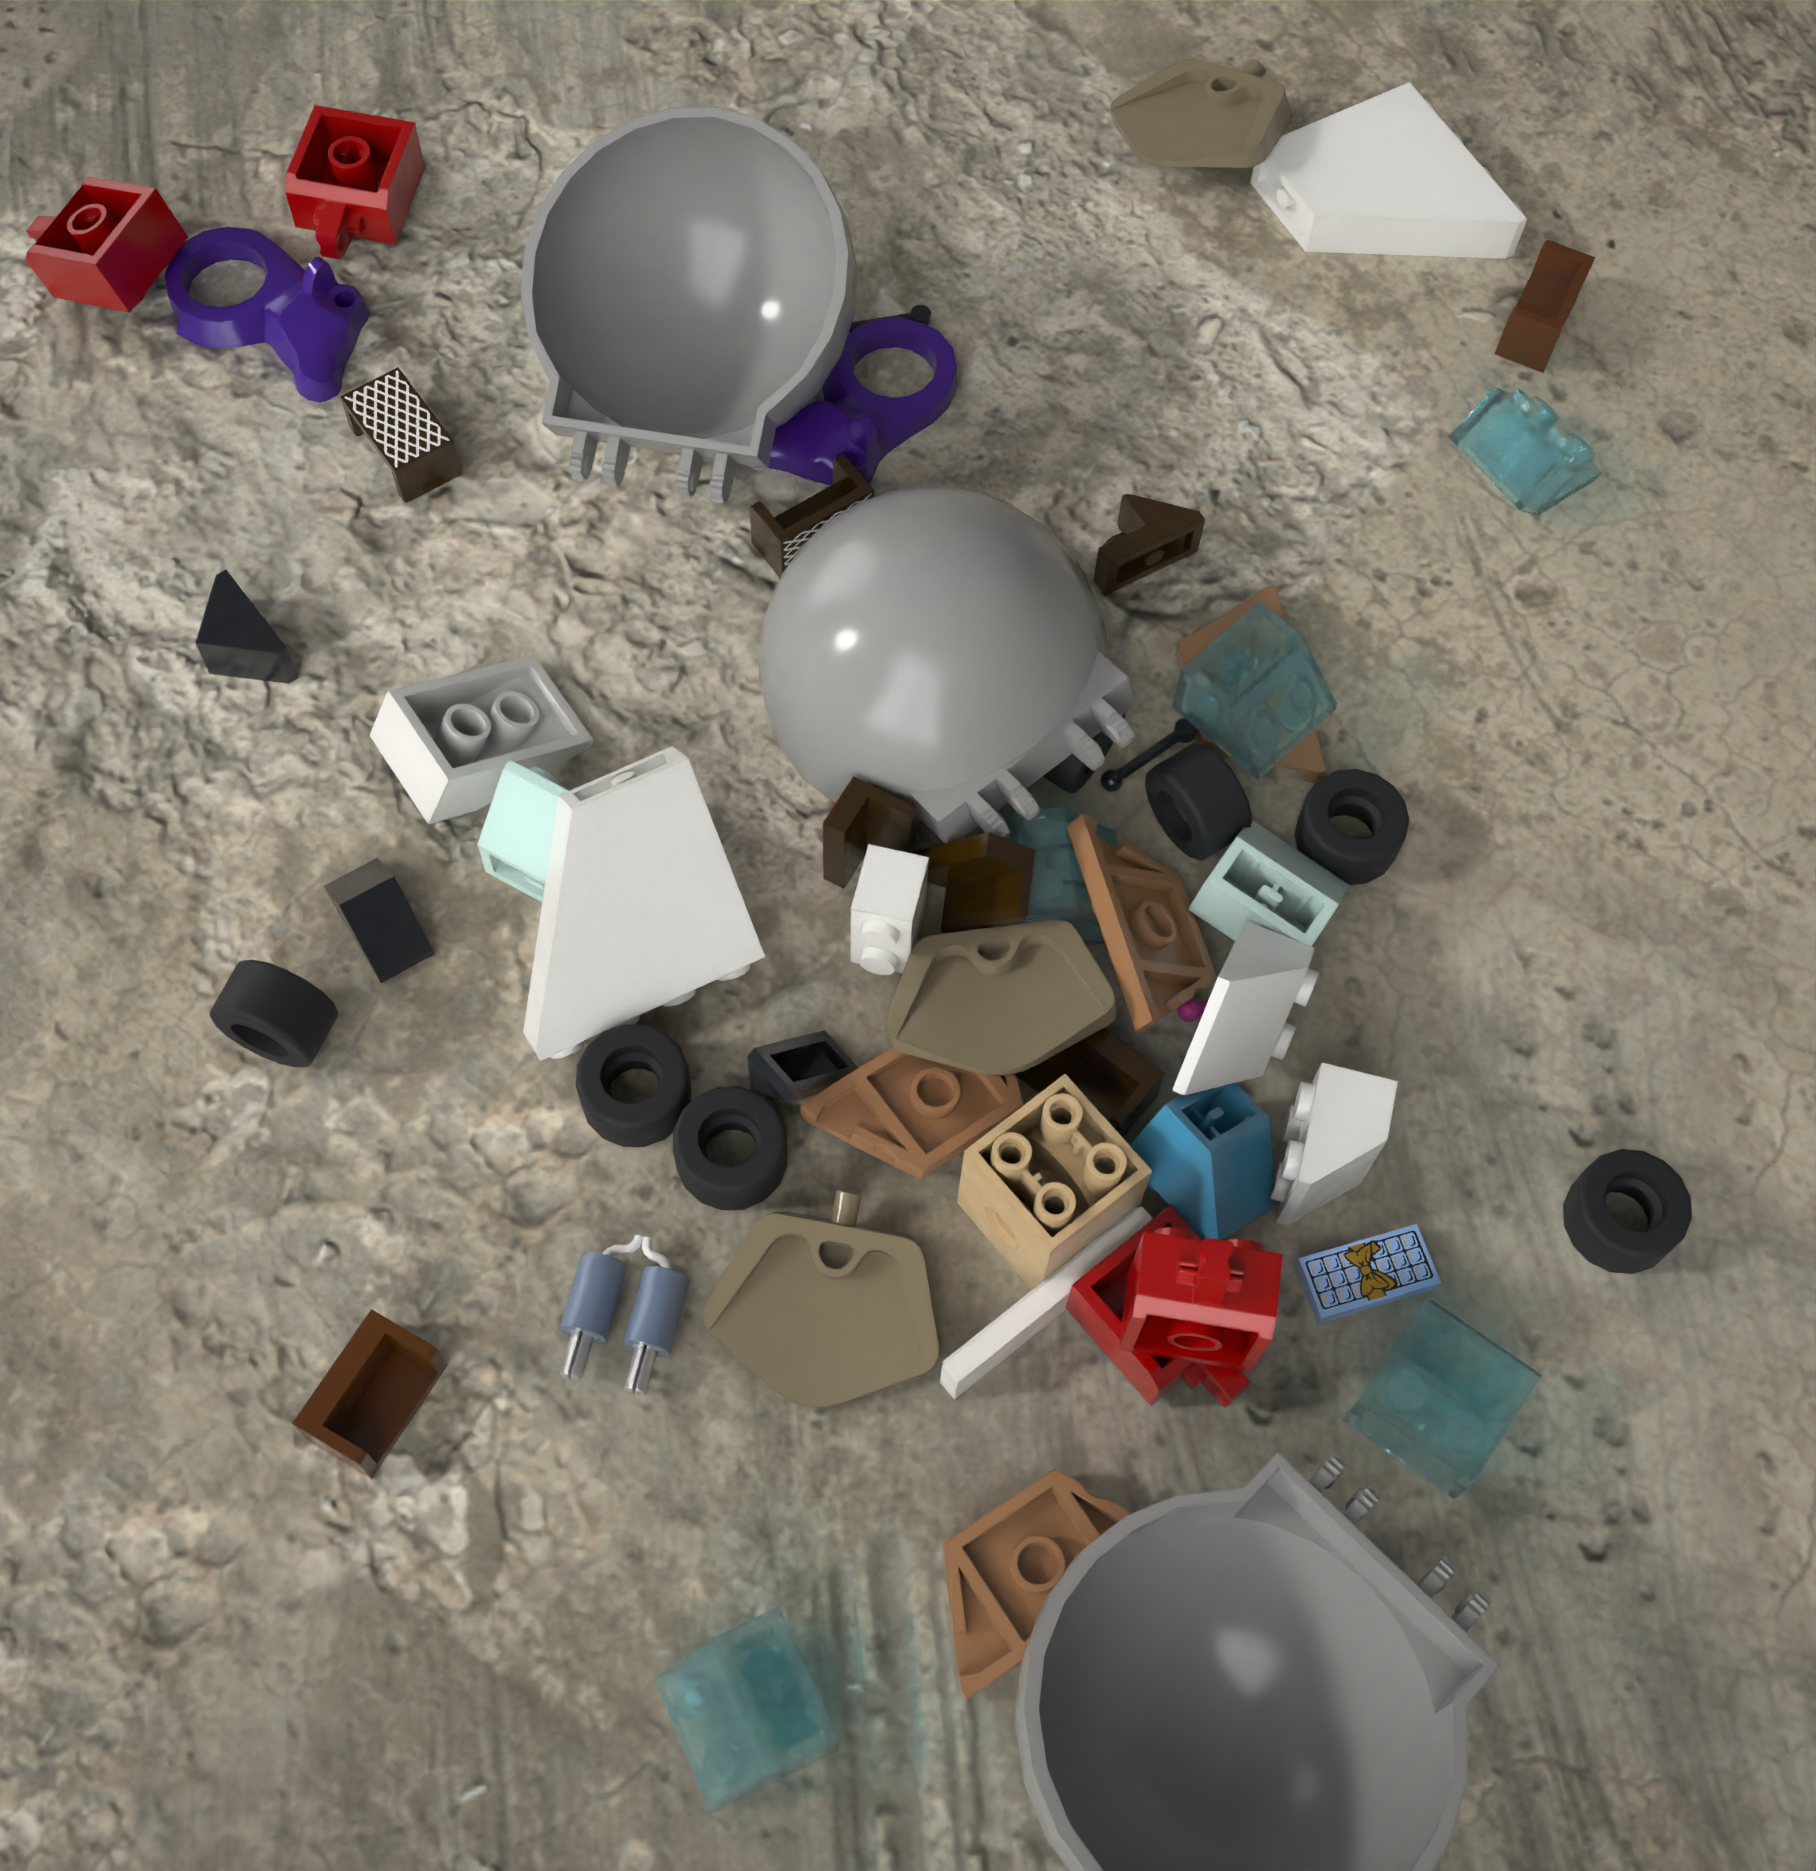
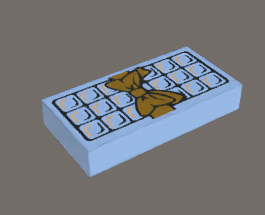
(1367, 1273)

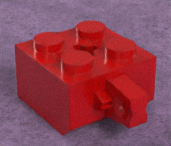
(353, 177)
(105, 244)
(1201, 1299)
(1098, 1306)

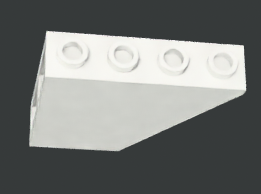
(1387, 184)
(632, 906)

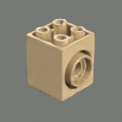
(1050, 1181)

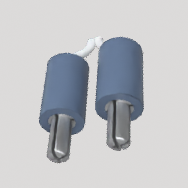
(651, 1321)

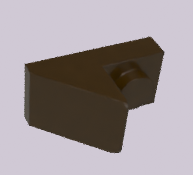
(1150, 539)

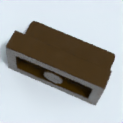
(863, 818)
(983, 879)

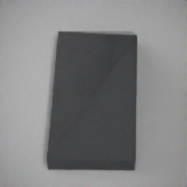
(798, 1066)

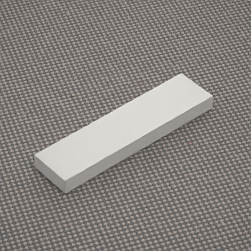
(1033, 1310)

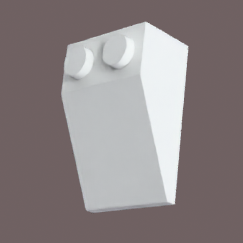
(462, 729)
(1248, 1010)

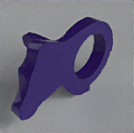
(296, 311)
(859, 421)

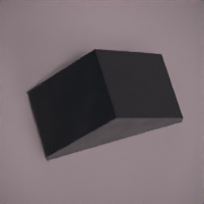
(238, 639)
(380, 919)

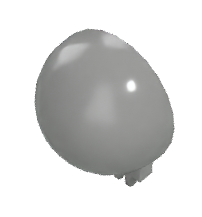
(686, 293)
(939, 657)
(1248, 1690)

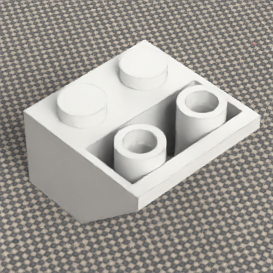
(1331, 1138)

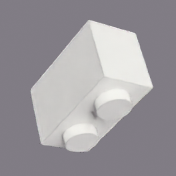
(888, 909)

